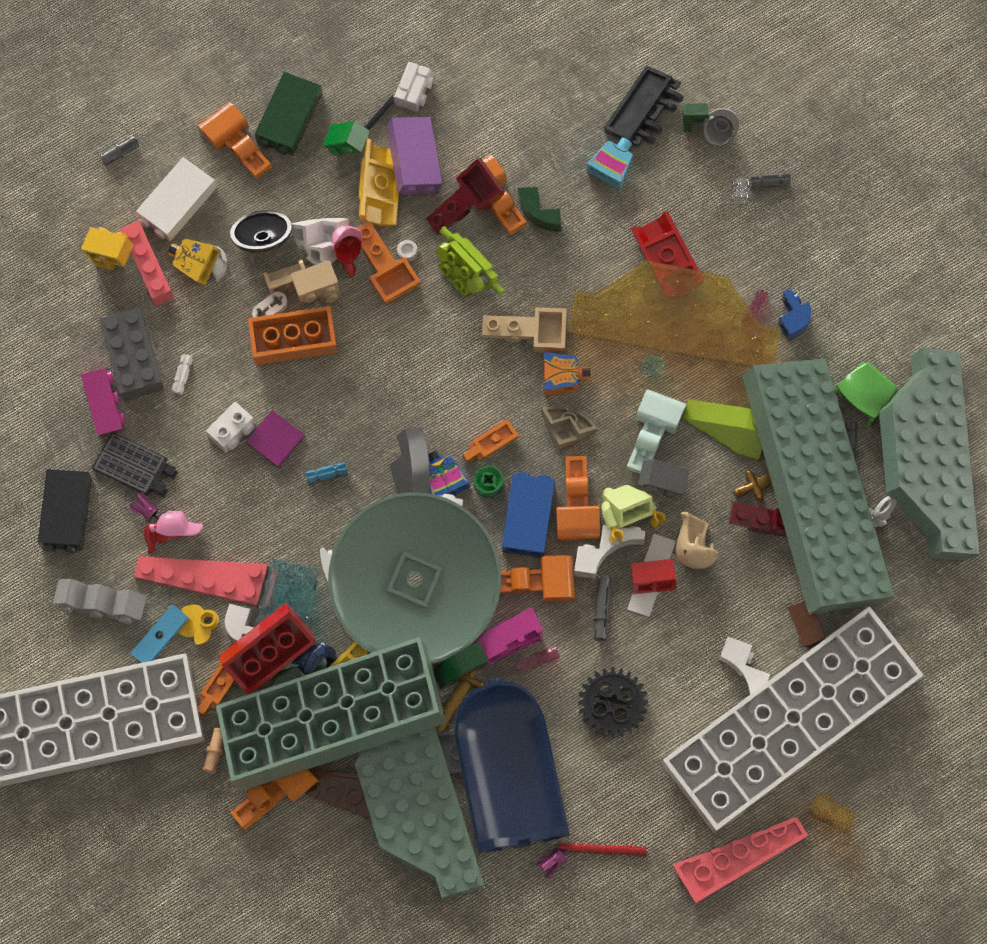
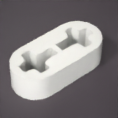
(267, 304)

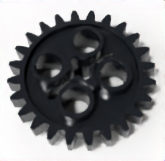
(618, 684)

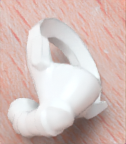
(879, 518)

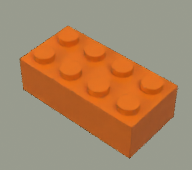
(292, 335)

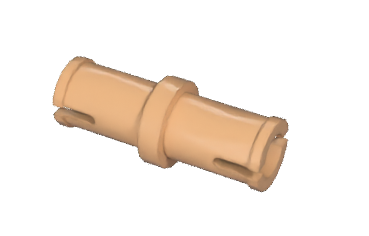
(214, 752)

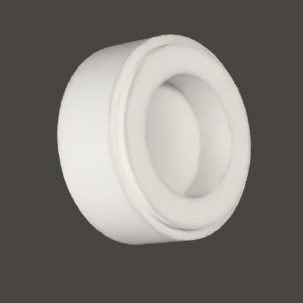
(407, 249)

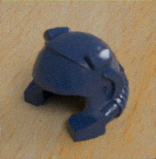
(310, 659)

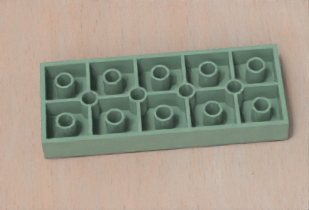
(330, 714)

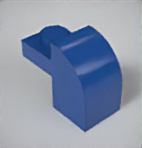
(798, 318)

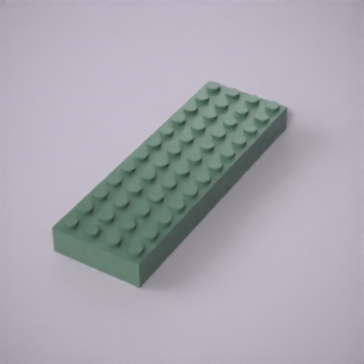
(817, 486)

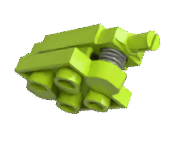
(466, 265)

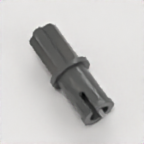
(119, 150)

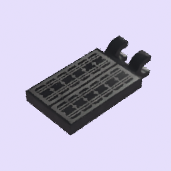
(133, 465)

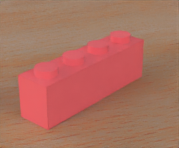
(148, 264)

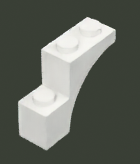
(590, 559)
(737, 655)

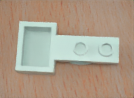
(659, 415)

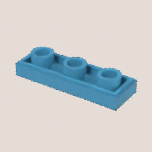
(169, 625)

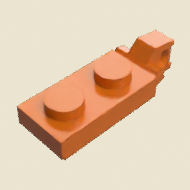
(491, 442)
(215, 690)

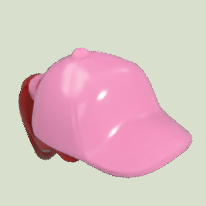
(347, 247)
(169, 525)

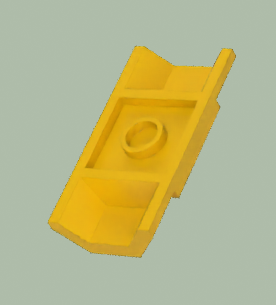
(377, 187)

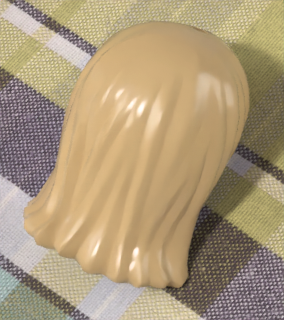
(691, 543)

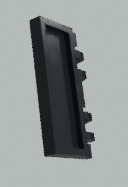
(642, 102)

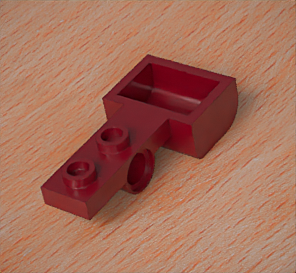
(477, 188)

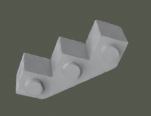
(99, 601)

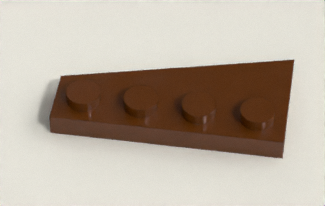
(339, 790)

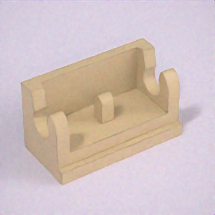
(281, 280)

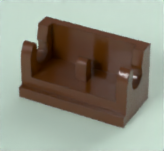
(807, 625)

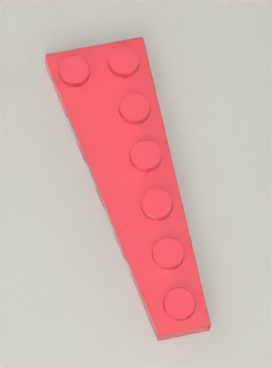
(214, 578)
(723, 865)

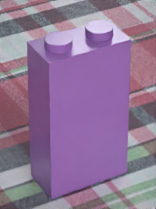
(414, 155)

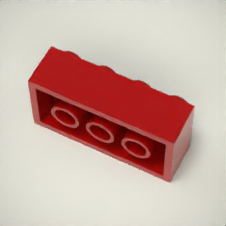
(267, 648)

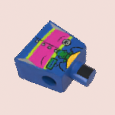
(446, 476)

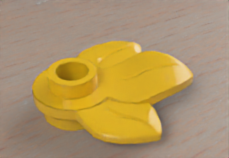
(196, 624)

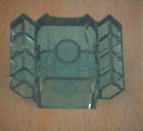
(289, 584)

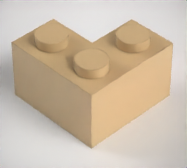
(316, 282)

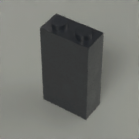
(64, 510)

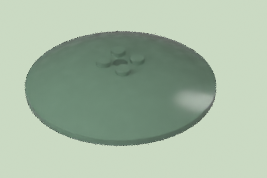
(421, 537)

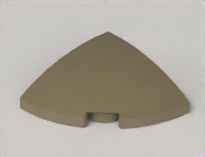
(566, 427)

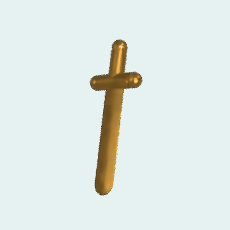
(754, 484)
(457, 697)

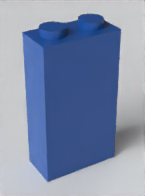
(528, 514)

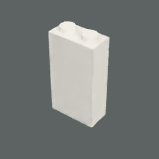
(176, 199)

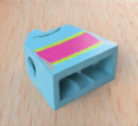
(612, 163)

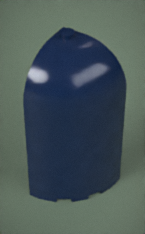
(508, 768)

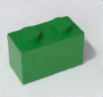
(345, 138)

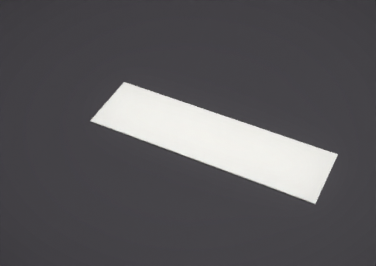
(659, 549)

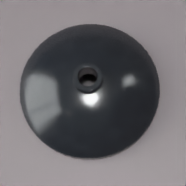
(261, 231)

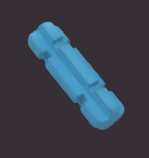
(326, 472)

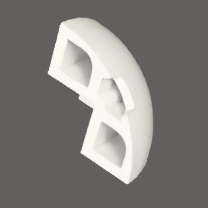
(316, 237)

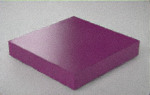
(275, 439)

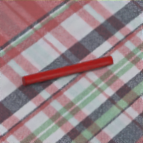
(602, 849)

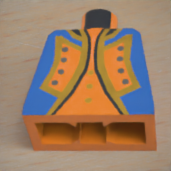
(562, 373)

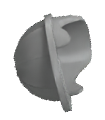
(721, 126)

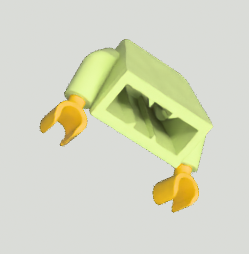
(627, 506)

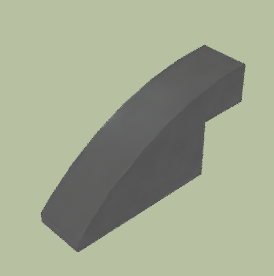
(412, 467)

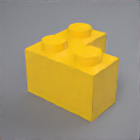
(107, 248)

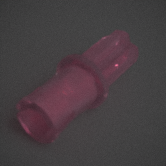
(538, 659)

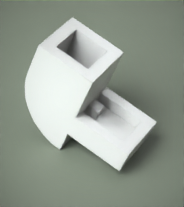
(237, 621)

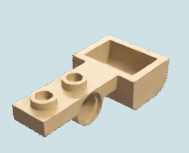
(546, 329)

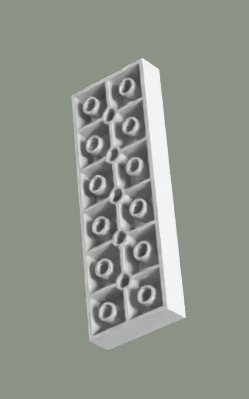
(98, 719)
(797, 719)

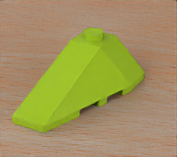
(726, 424)

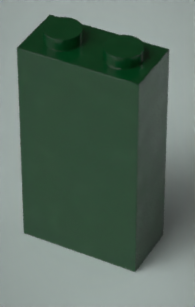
(288, 114)

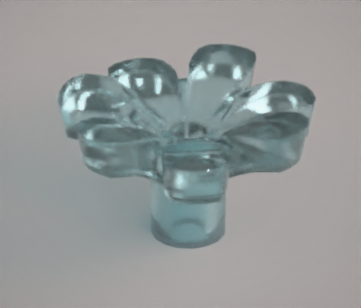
(652, 365)

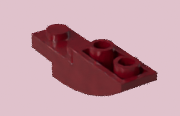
(757, 519)

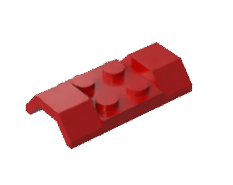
(663, 244)

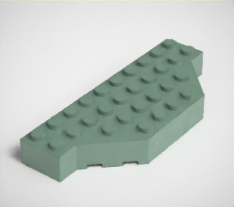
(930, 454)
(419, 812)

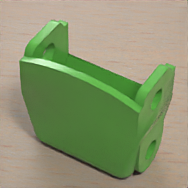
(867, 390)

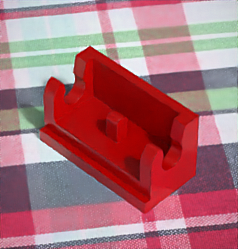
(653, 576)

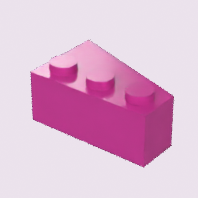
(103, 401)
(511, 636)

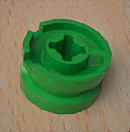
(488, 490)

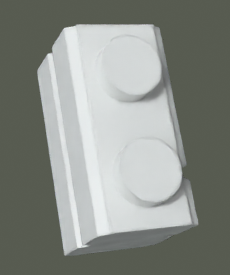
(413, 87)

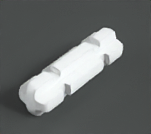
(182, 374)

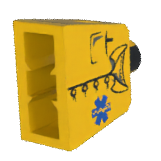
(195, 259)

